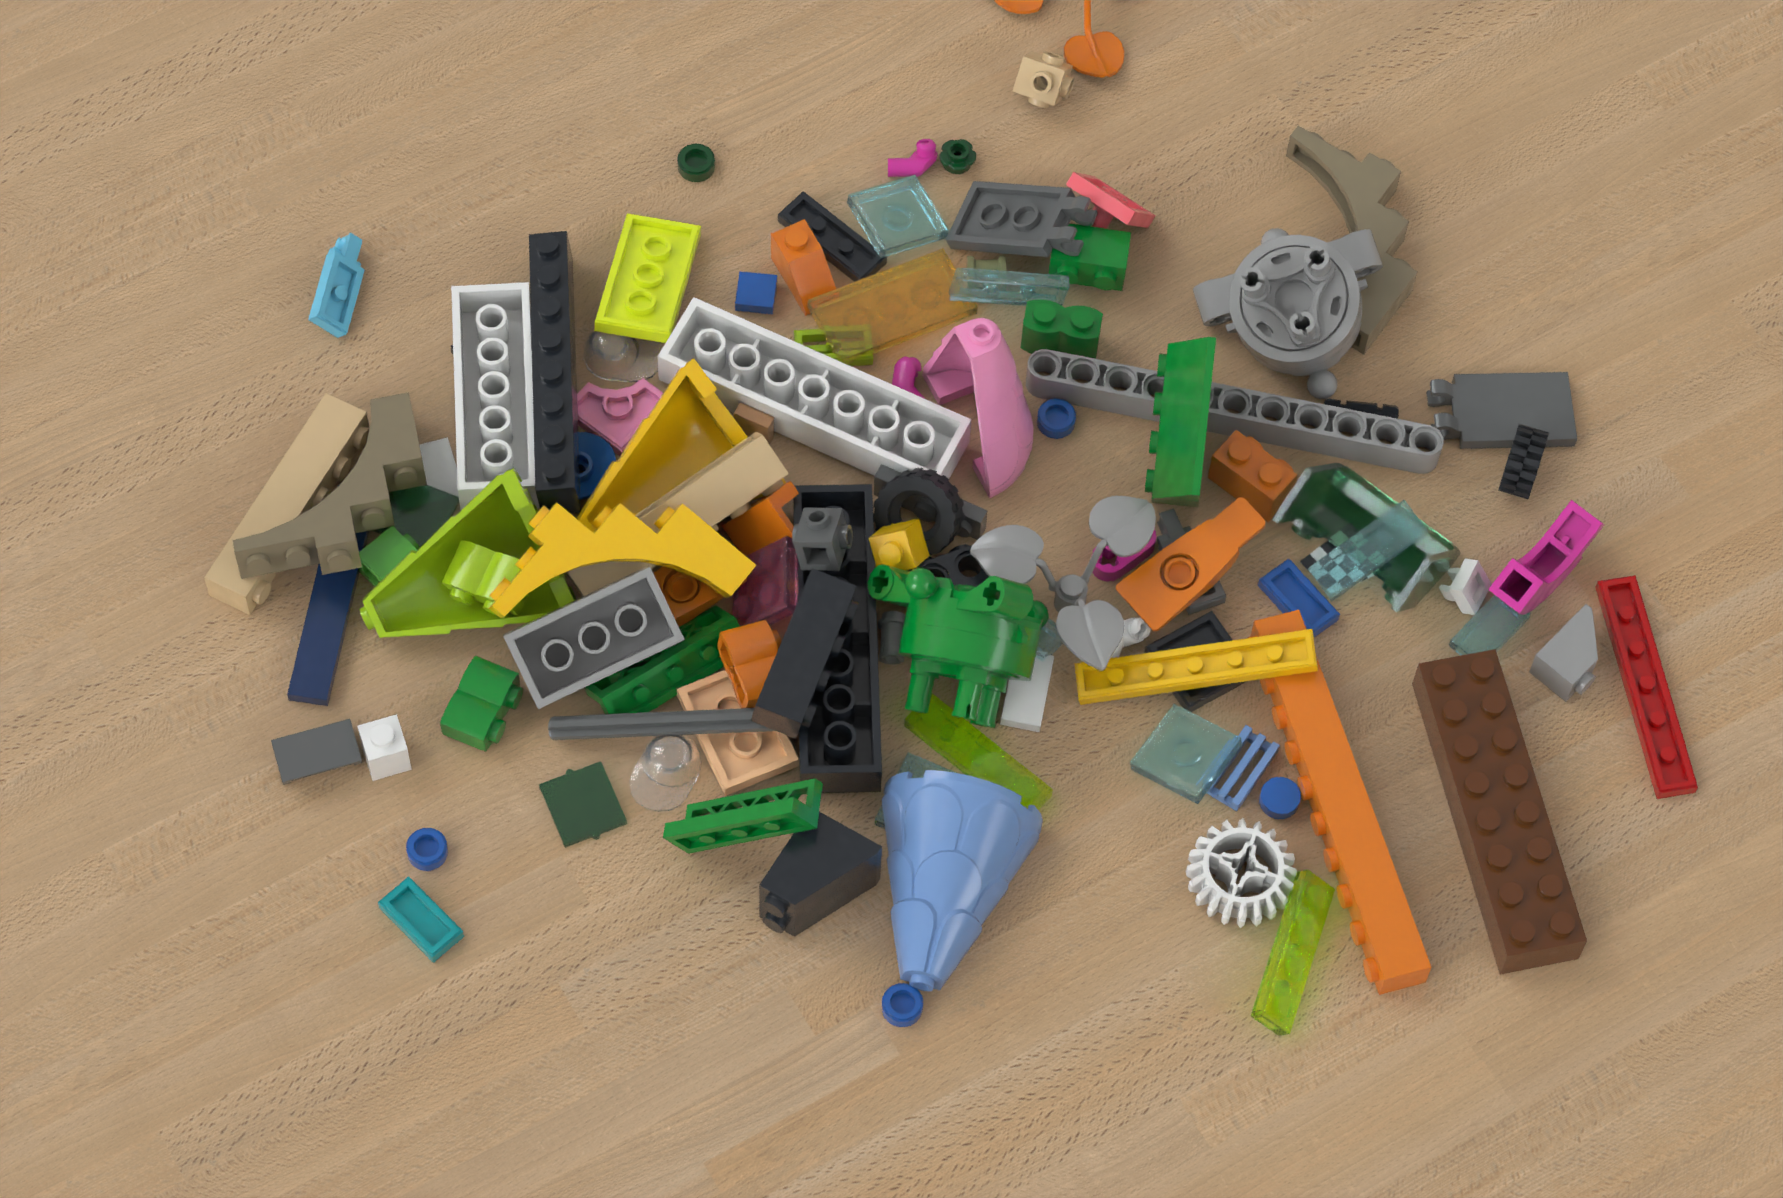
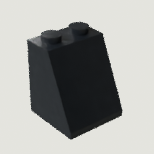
(817, 876)

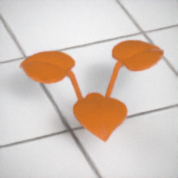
(1090, 54)

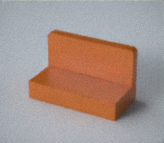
(762, 522)

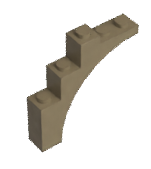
(1361, 196)
(357, 505)

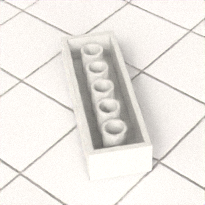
(493, 385)

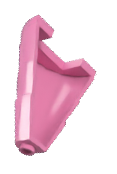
(980, 361)

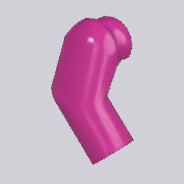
(917, 163)
(905, 372)

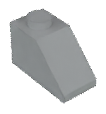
(1569, 657)

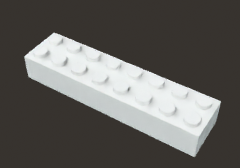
(815, 395)

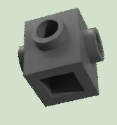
(822, 538)

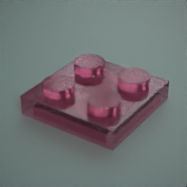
(770, 586)

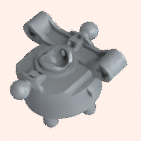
(1295, 302)

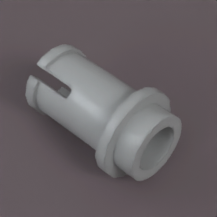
(891, 632)

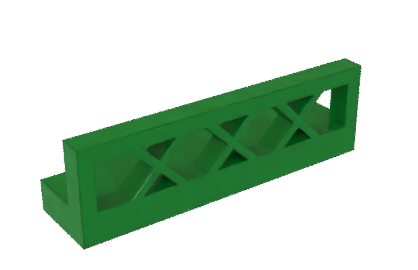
(658, 677)
(752, 822)

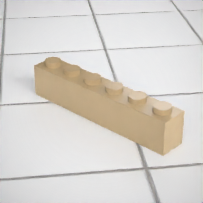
(299, 483)
(711, 493)

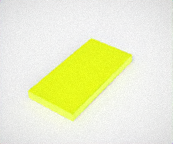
(647, 278)

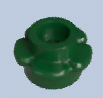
(957, 164)

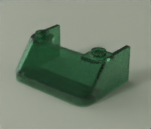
(1338, 503)

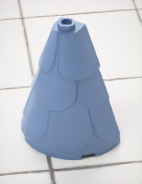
(949, 865)

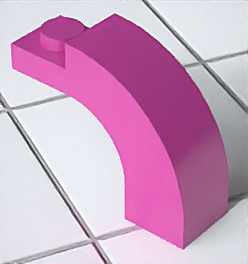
(1537, 574)

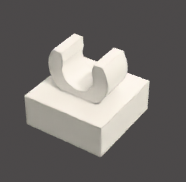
(1467, 587)

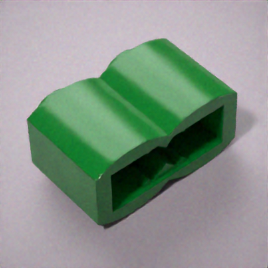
(1060, 328)
(481, 704)

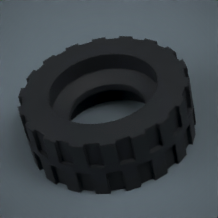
(937, 490)

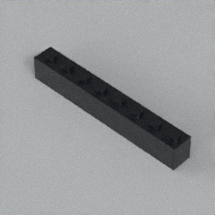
(554, 371)

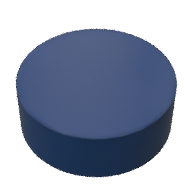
(1056, 418)
(1280, 798)
(427, 849)
(902, 1005)

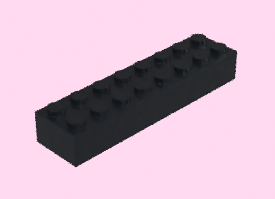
(845, 732)

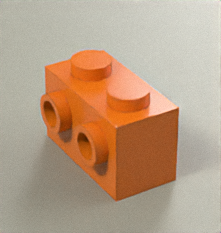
(1252, 473)

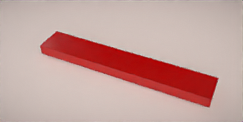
(1646, 687)

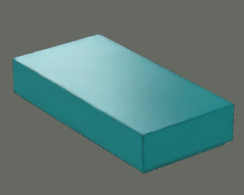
(421, 919)

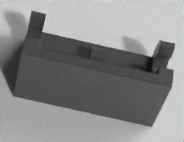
(316, 751)

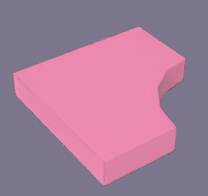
(616, 413)

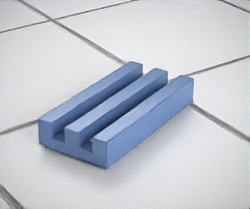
(1257, 742)

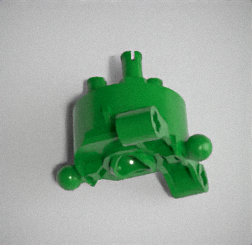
(964, 635)

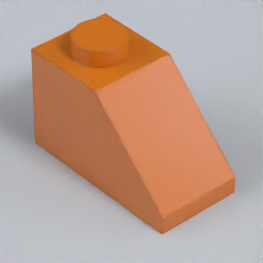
(801, 263)

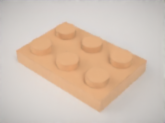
(736, 757)

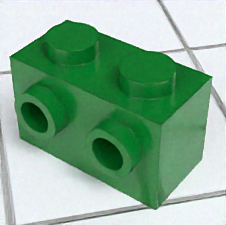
(1100, 261)

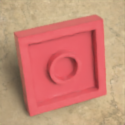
(1109, 202)

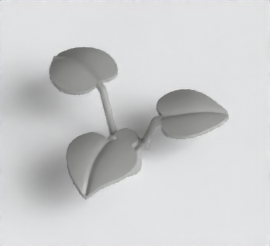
(1088, 629)

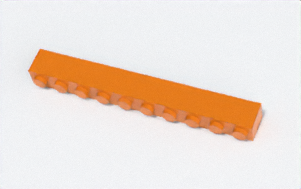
(1345, 821)

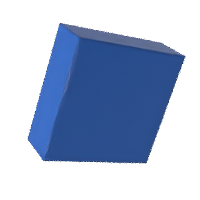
(756, 292)

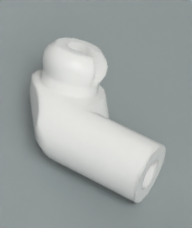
(1134, 632)

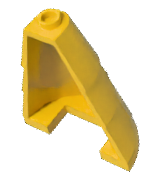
(670, 445)

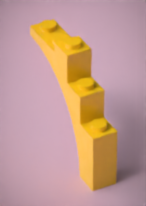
(566, 544)

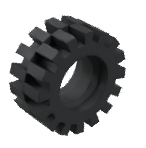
(1523, 461)

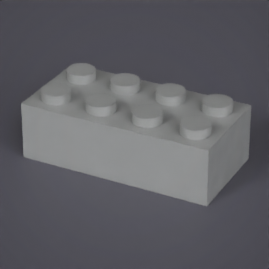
(593, 637)

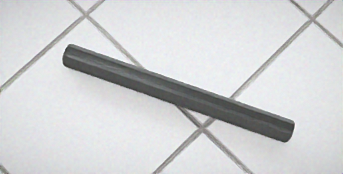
(653, 724)

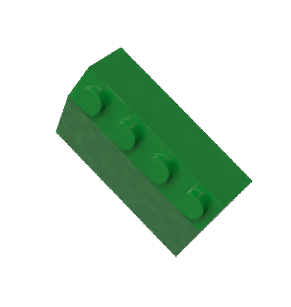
(1183, 422)

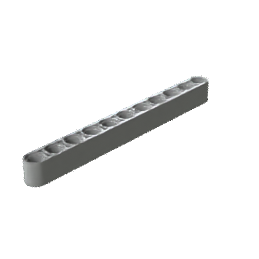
(1251, 404)

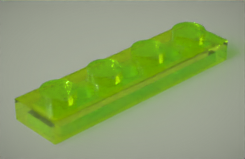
(975, 753)
(1293, 953)

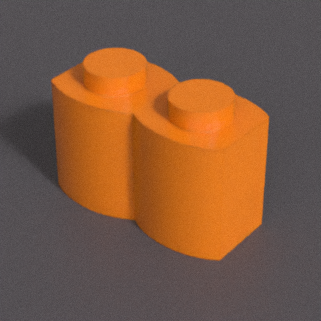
(747, 658)

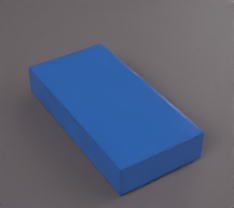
(1293, 591)

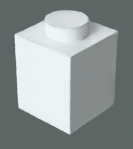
(384, 747)

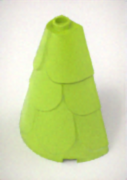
(412, 593)

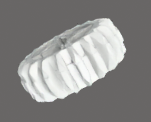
(1226, 866)

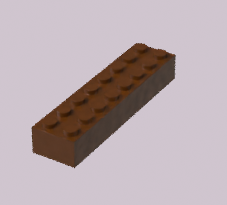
(1498, 812)

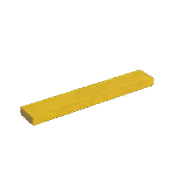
(1197, 667)

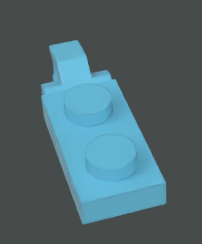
(338, 287)

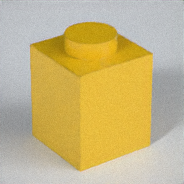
(899, 545)

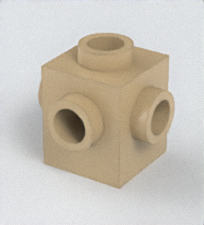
(1032, 77)

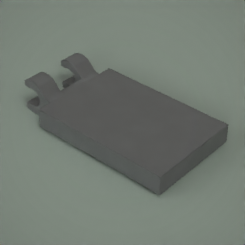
(1020, 219)
(1494, 404)

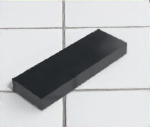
(839, 242)

